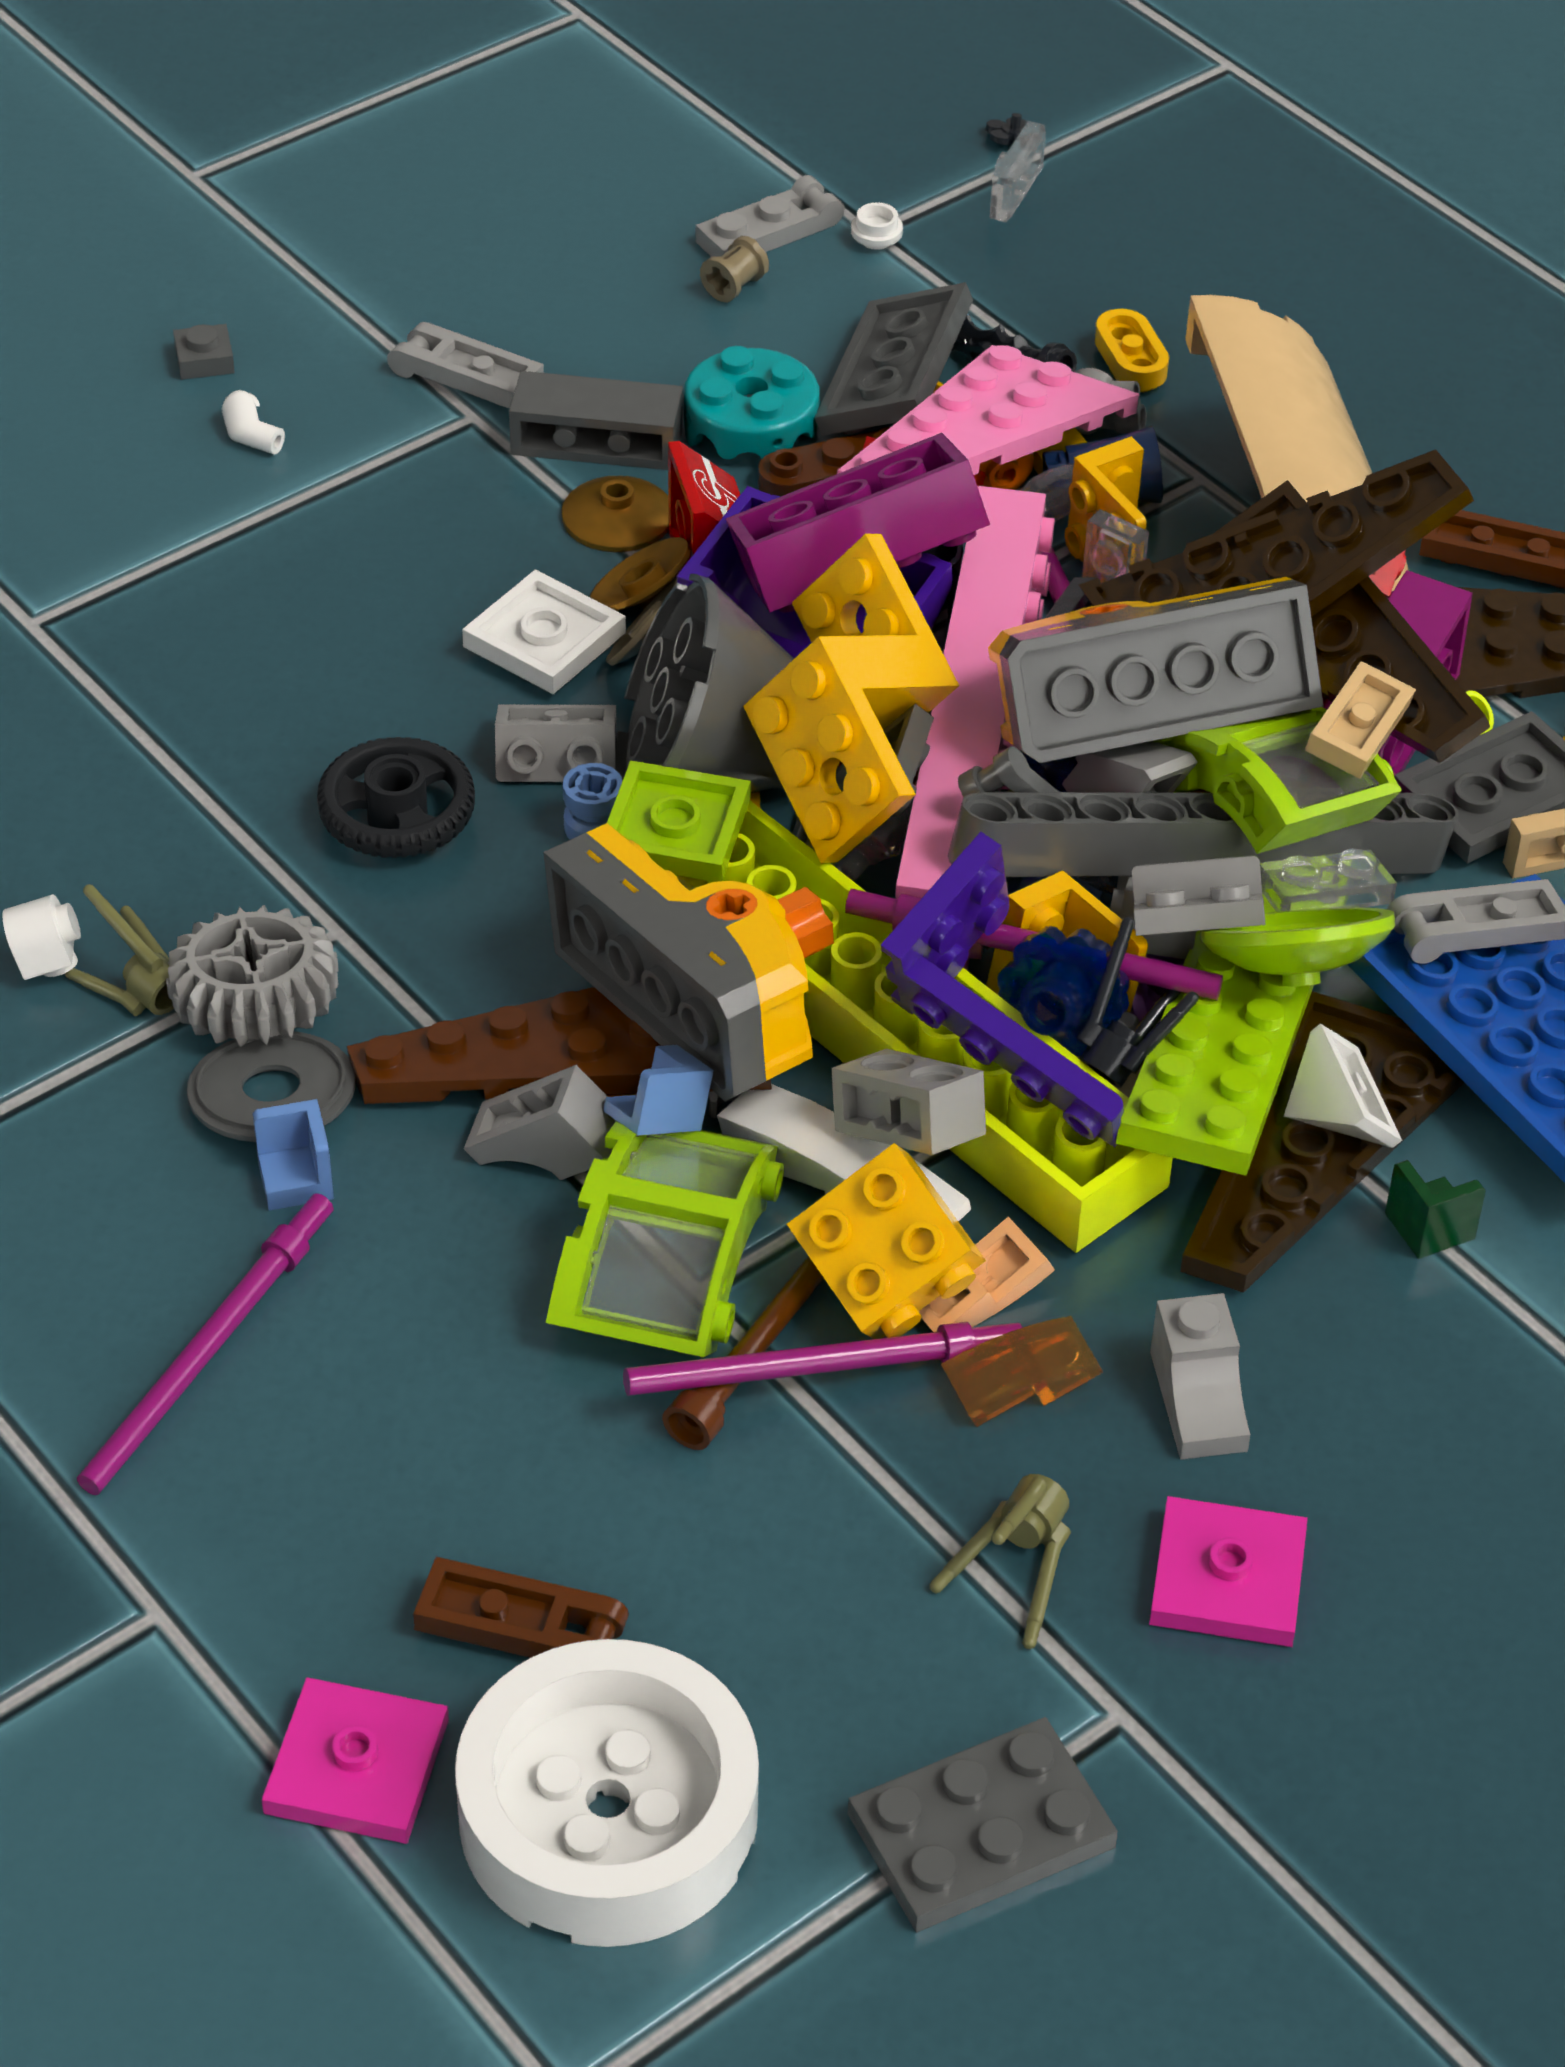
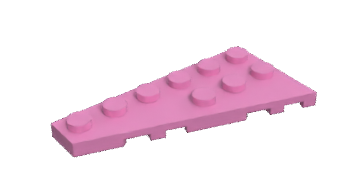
(1005, 409)

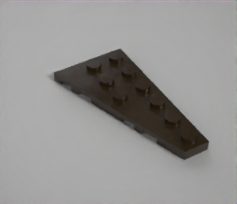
(1323, 544)
(1514, 643)
(1306, 1168)

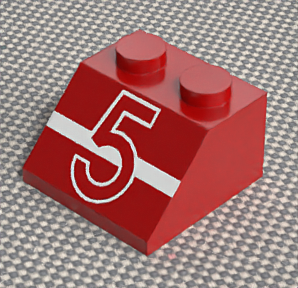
(696, 494)

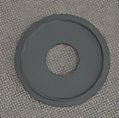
(219, 1078)

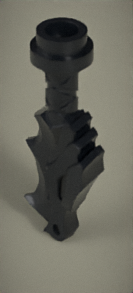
(975, 341)

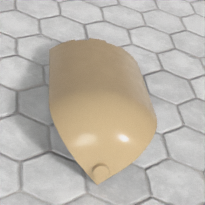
(1279, 397)

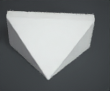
(1339, 1091)

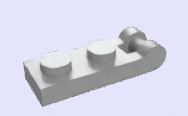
(774, 219)
(460, 363)
(1478, 918)

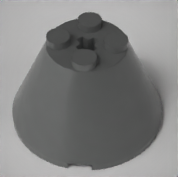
(692, 684)

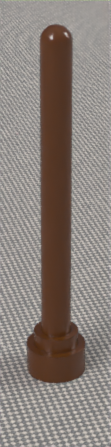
(698, 1413)

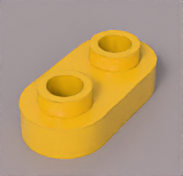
(1131, 348)

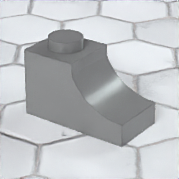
(544, 1124)
(1199, 1375)

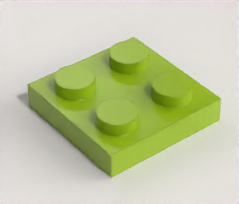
(681, 817)

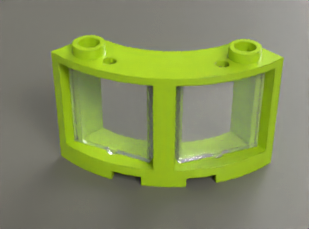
(1278, 787)
(663, 1238)

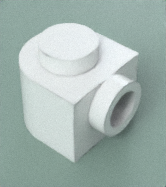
(42, 936)

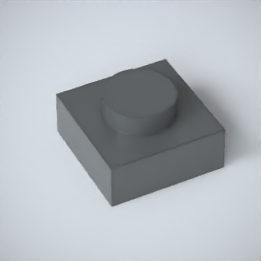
(203, 351)

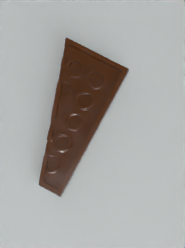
(508, 1051)

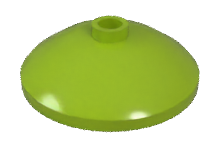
(1302, 941)

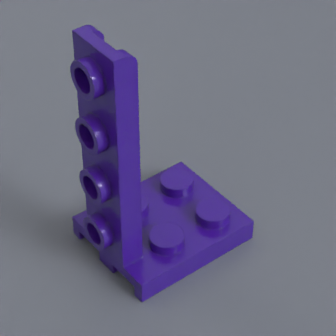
(931, 951)

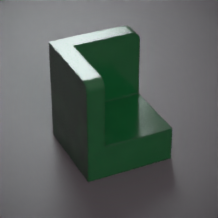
(1432, 1213)

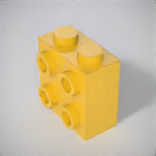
(887, 1244)

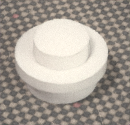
(877, 226)

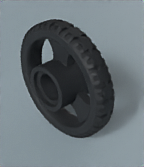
(394, 797)

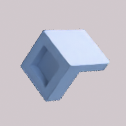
(668, 1095)
(292, 1153)

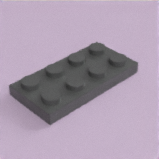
(893, 359)

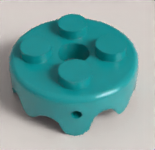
(770, 420)

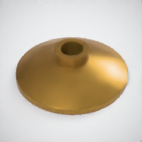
(616, 513)
(642, 574)

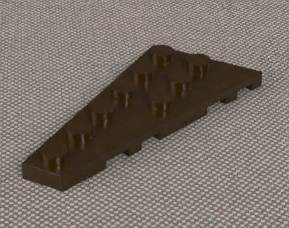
(1371, 630)

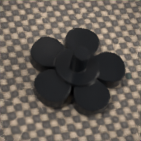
(1007, 132)

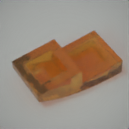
(1010, 1368)

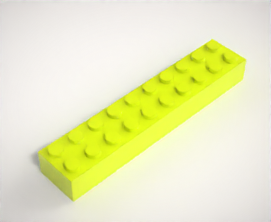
(1029, 1149)

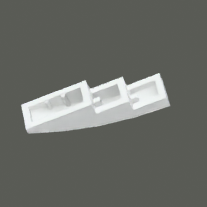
(809, 1142)

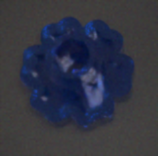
(1057, 983)

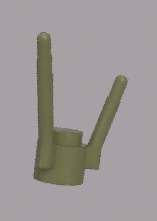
(144, 971)
(1026, 1520)

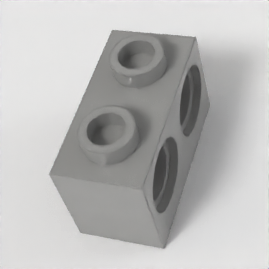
(909, 1101)

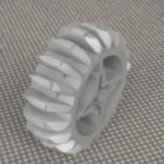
(252, 975)

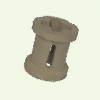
(728, 273)

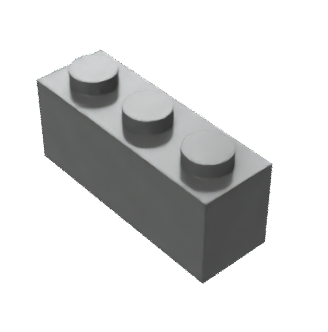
(595, 419)

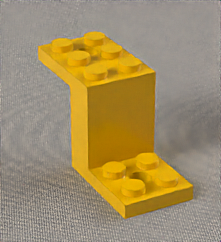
(843, 695)

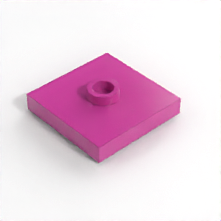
(1229, 1571)
(356, 1760)

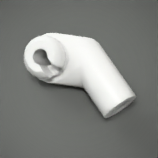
(244, 425)

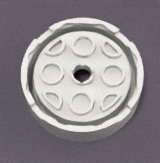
(618, 1724)

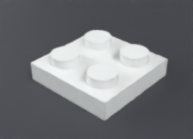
(544, 631)

